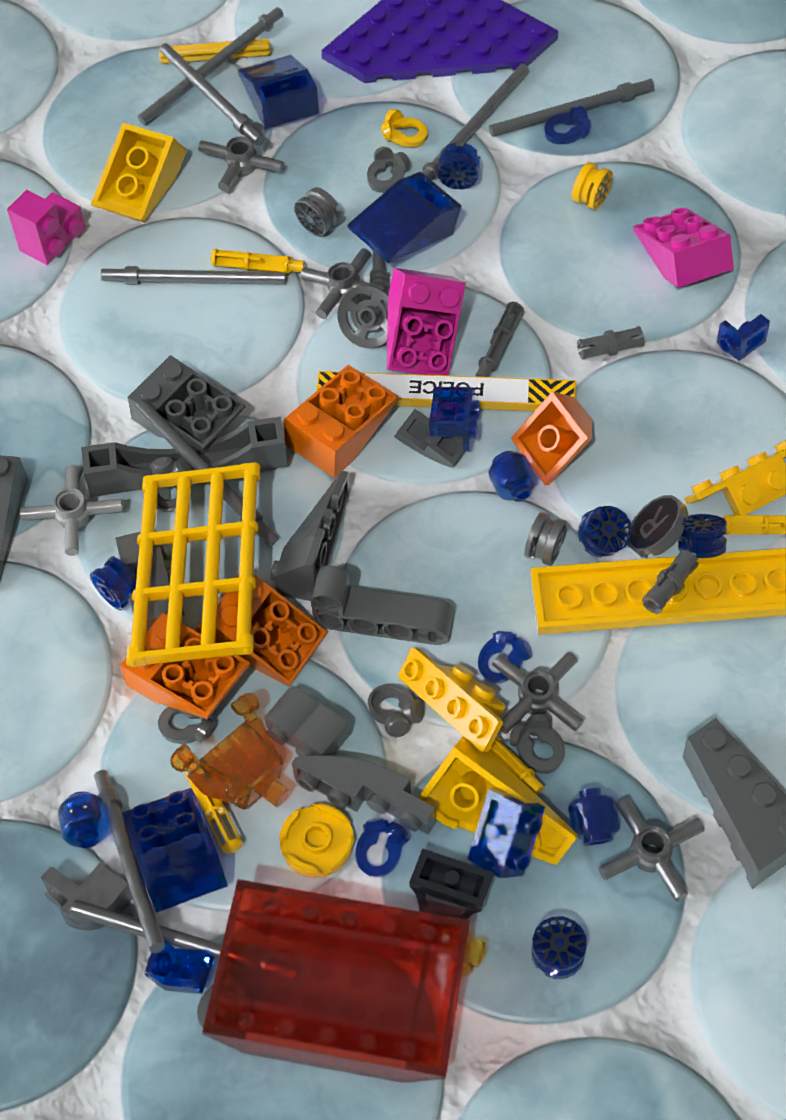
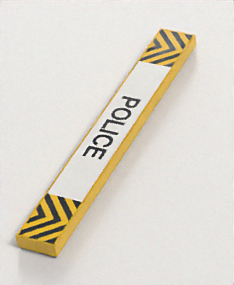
(493, 392)

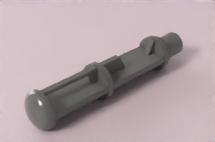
(501, 336)

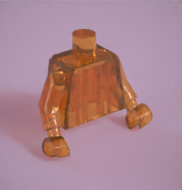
(241, 765)

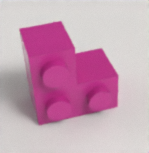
(44, 225)

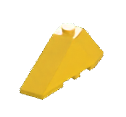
(461, 789)

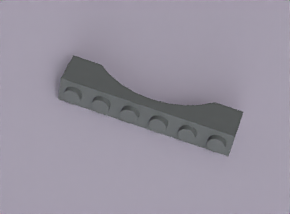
(121, 468)

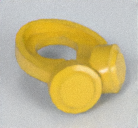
(395, 120)

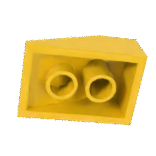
(138, 172)

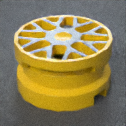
(592, 185)

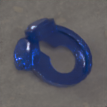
(578, 117)
(520, 652)
(396, 839)

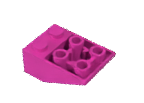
(685, 246)
(422, 321)

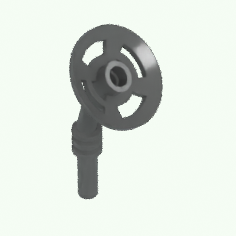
(369, 310)

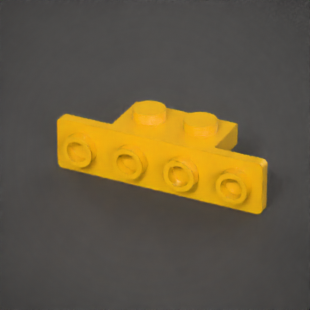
(750, 486)
(455, 697)

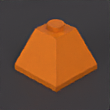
(554, 435)

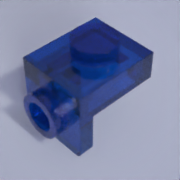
(179, 969)

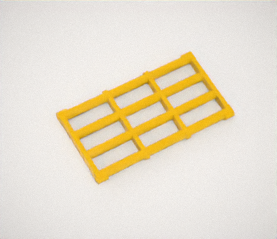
(212, 585)

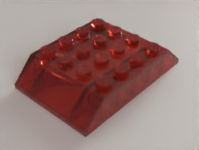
(337, 983)

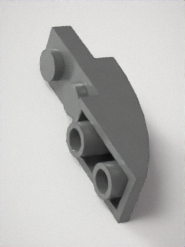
(353, 781)

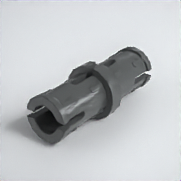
(610, 342)
(670, 581)

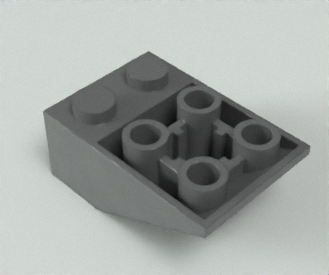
(187, 402)

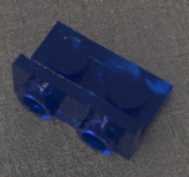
(455, 414)
(505, 834)

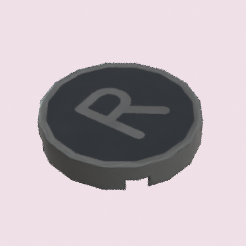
(657, 526)

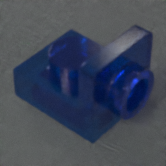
(745, 339)

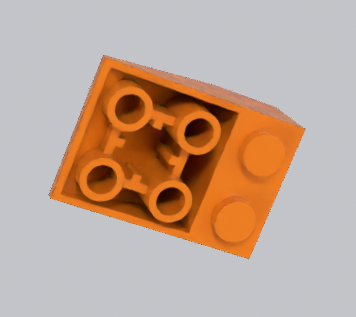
(338, 420)
(280, 631)
(184, 685)

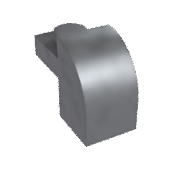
(99, 889)

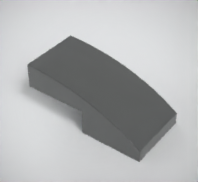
(439, 449)

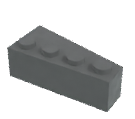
(742, 799)

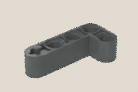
(378, 612)

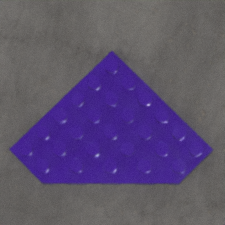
(438, 38)

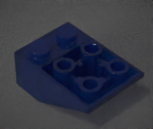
(280, 90)
(407, 218)
(174, 850)

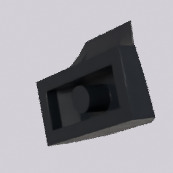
(449, 885)

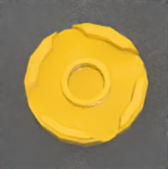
(316, 840)

